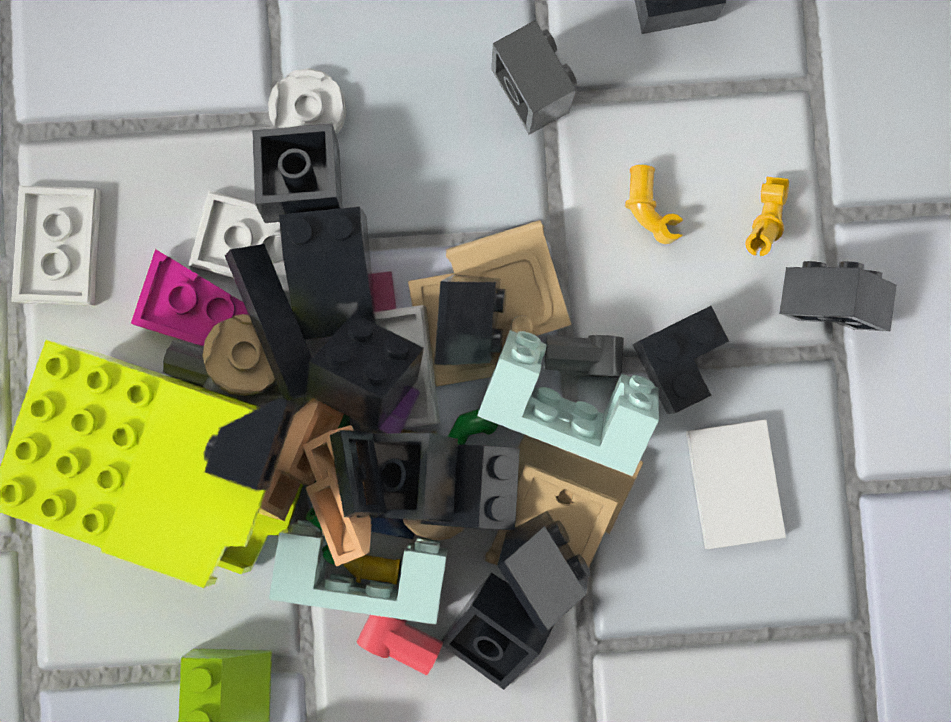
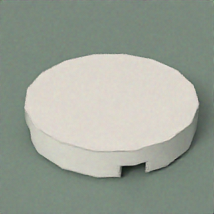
(307, 99)

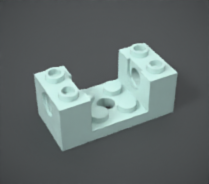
(607, 438)
(301, 573)

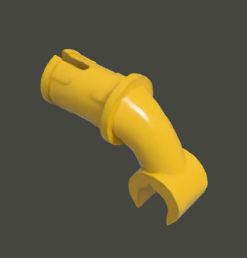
(643, 205)
(769, 225)
(374, 569)

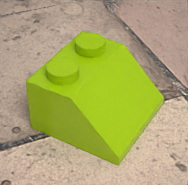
(225, 685)

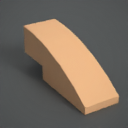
(293, 465)
(345, 536)

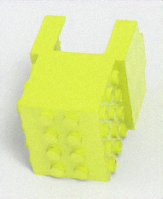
(122, 466)

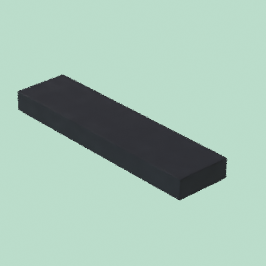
(271, 318)

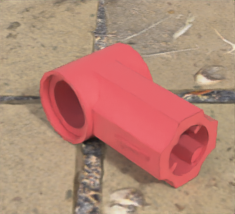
(400, 641)

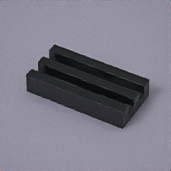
(352, 474)

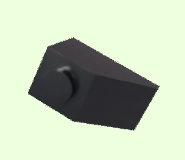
(250, 445)

